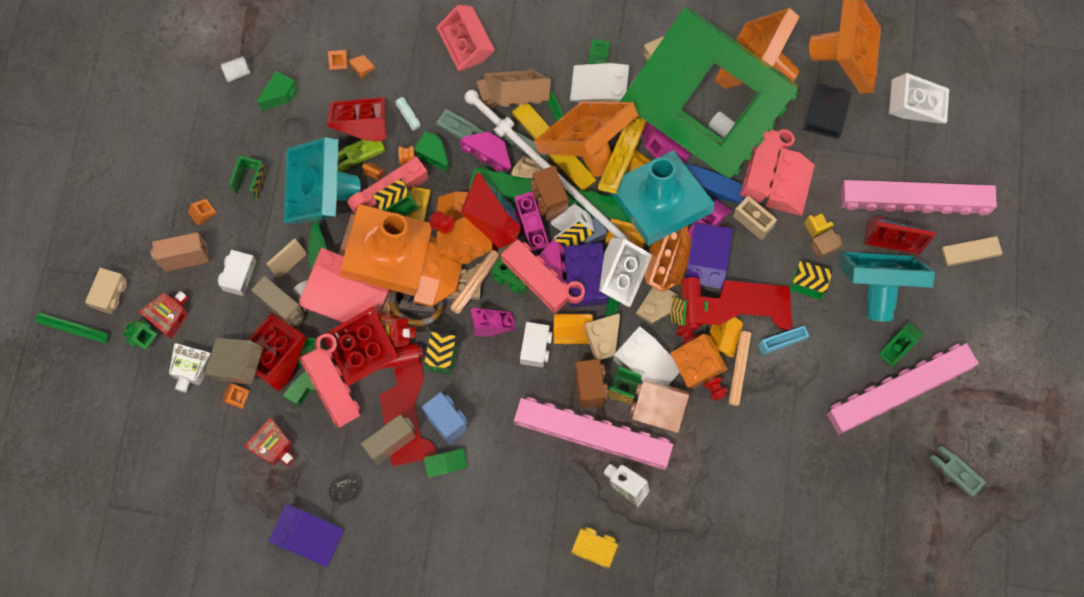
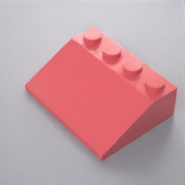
(335, 295)

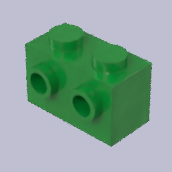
(503, 275)

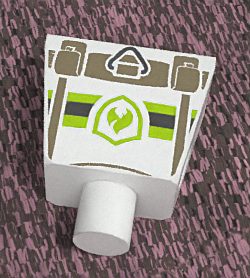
(188, 366)
(634, 486)

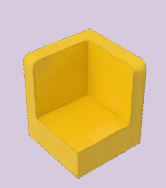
(817, 225)

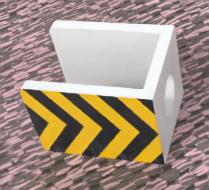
(573, 226)

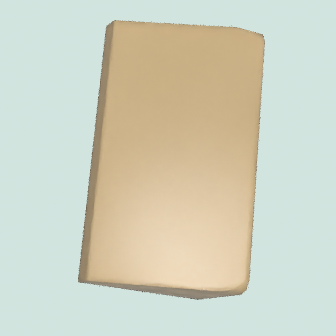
(286, 258)

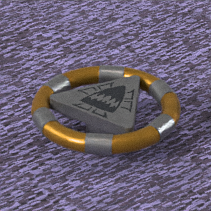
(408, 305)

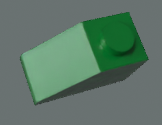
(277, 92)
(431, 151)
(901, 344)
(445, 462)

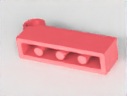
(762, 163)
(412, 174)
(539, 278)
(329, 384)

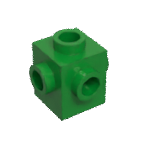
(139, 334)

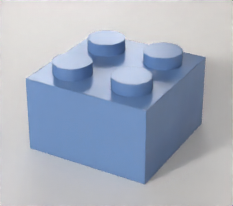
(444, 418)

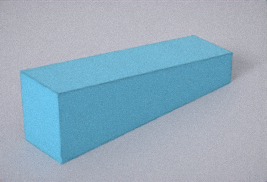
(782, 340)

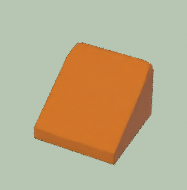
(338, 59)
(361, 66)
(374, 171)
(201, 211)
(235, 395)

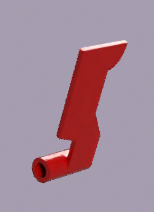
(735, 300)
(402, 400)

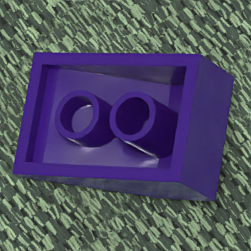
(709, 254)
(306, 535)

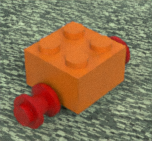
(459, 238)
(700, 362)

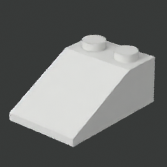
(599, 82)
(918, 99)
(623, 270)
(646, 357)

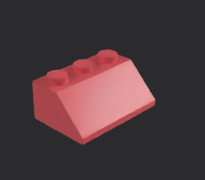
(465, 37)
(790, 182)

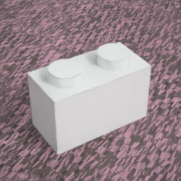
(237, 272)
(535, 344)

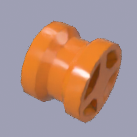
(406, 154)

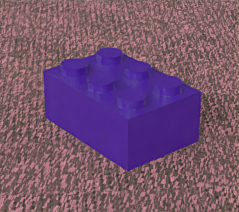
(585, 266)

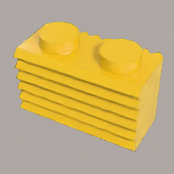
(594, 547)

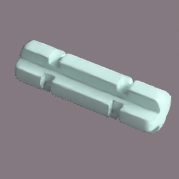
(408, 113)

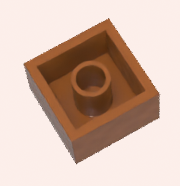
(549, 192)
(590, 383)

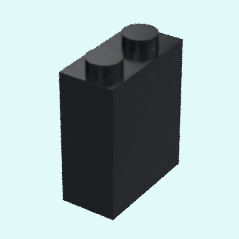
(827, 111)

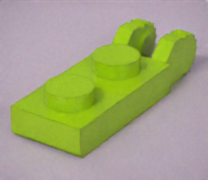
(358, 153)

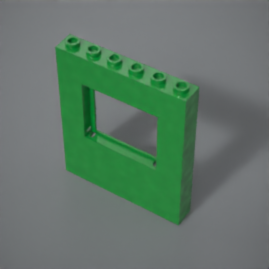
(678, 69)

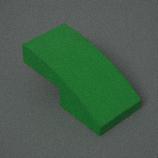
(598, 52)

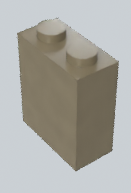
(278, 302)
(233, 361)
(389, 439)

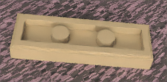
(971, 251)

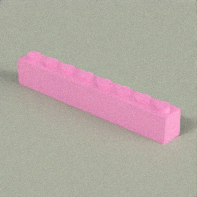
(918, 197)
(901, 389)
(593, 433)

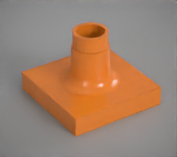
(766, 40)
(853, 46)
(587, 132)
(386, 250)

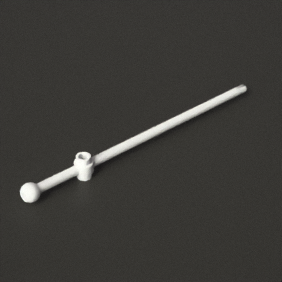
(504, 127)

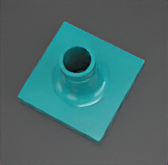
(314, 182)
(662, 198)
(883, 277)

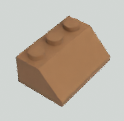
(518, 87)

